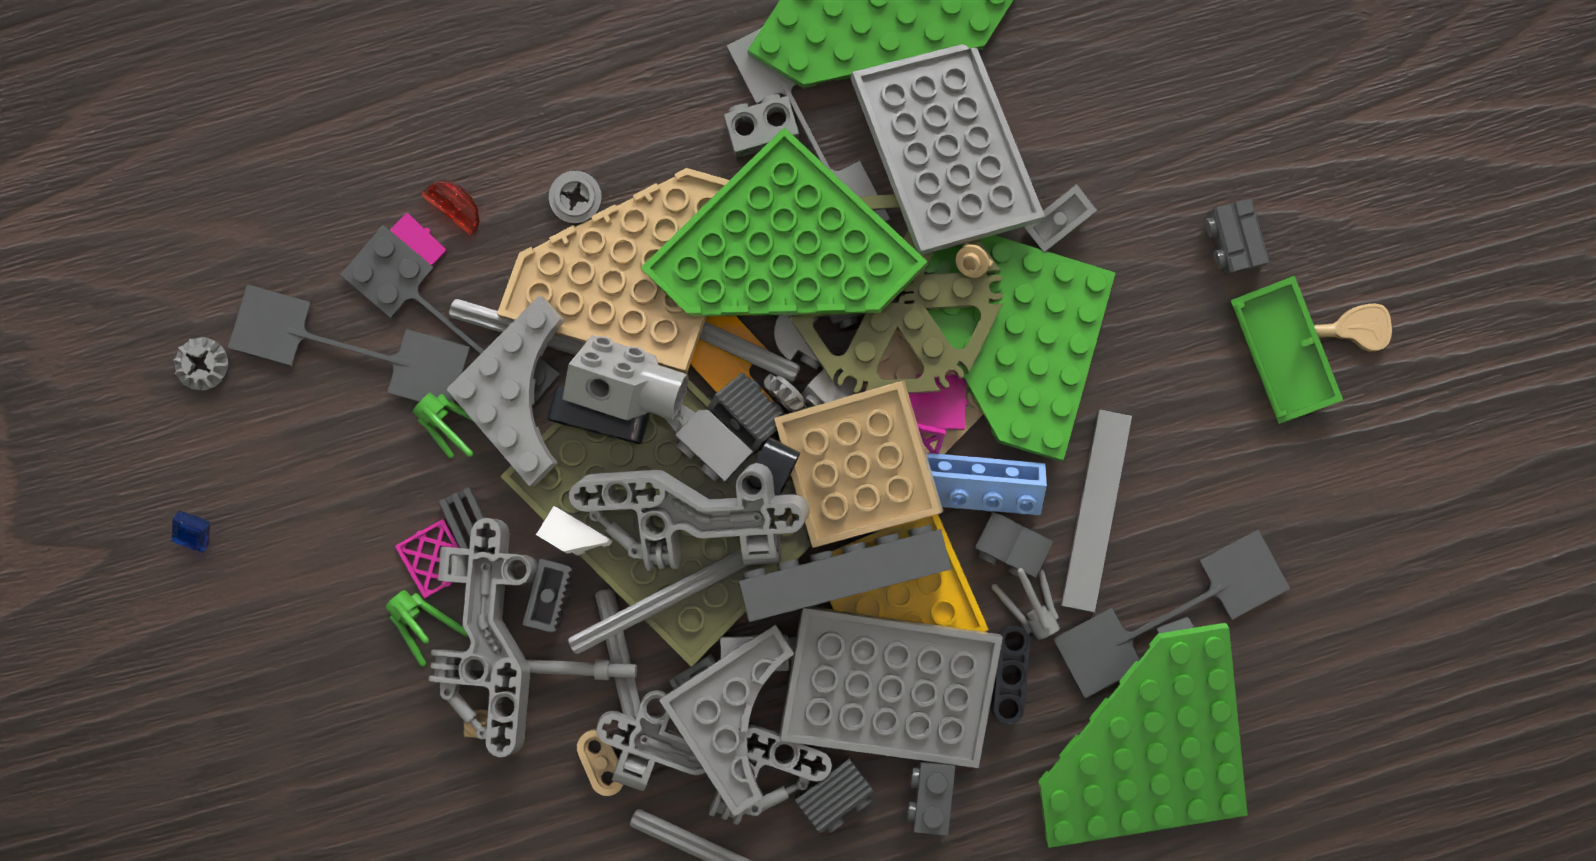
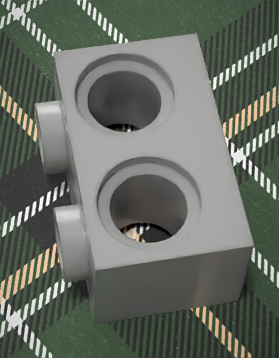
(757, 116)

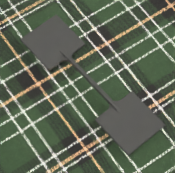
(391, 274)
(274, 327)
(1239, 575)

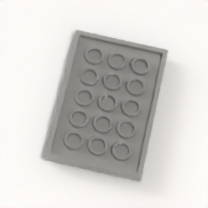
(946, 148)
(890, 687)

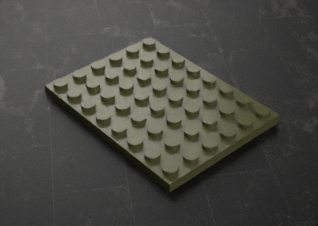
(700, 619)

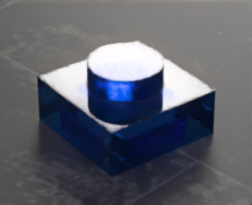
(190, 531)

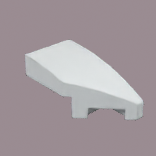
(570, 534)

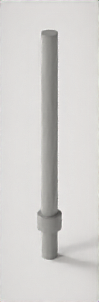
(600, 669)

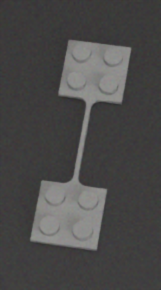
(765, 82)

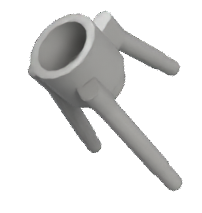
(1041, 620)

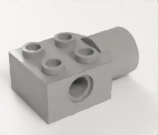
(623, 381)

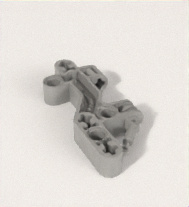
(682, 508)
(490, 639)
(654, 743)

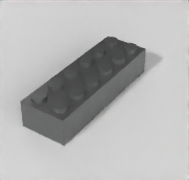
(844, 575)

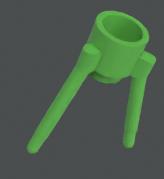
(432, 412)
(405, 611)

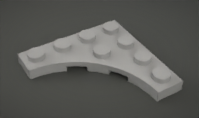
(501, 386)
(716, 710)

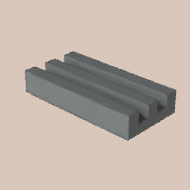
(456, 498)

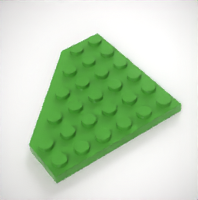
(836, 37)
(784, 244)
(1038, 346)
(1154, 750)

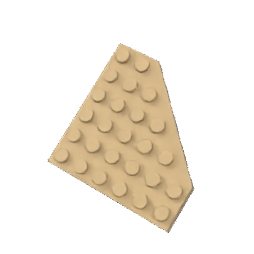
(597, 275)

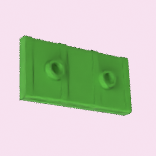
(1286, 350)

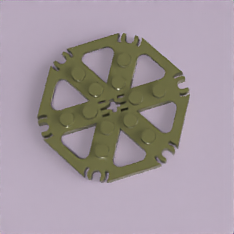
(913, 324)

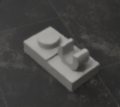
(1061, 218)

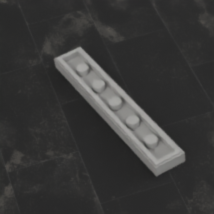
(1096, 510)

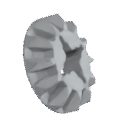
(568, 183)
(215, 360)
(784, 393)

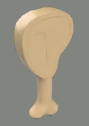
(1364, 325)

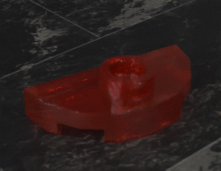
(454, 203)

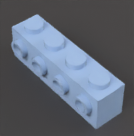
(989, 483)

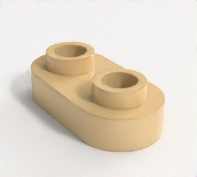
(597, 763)

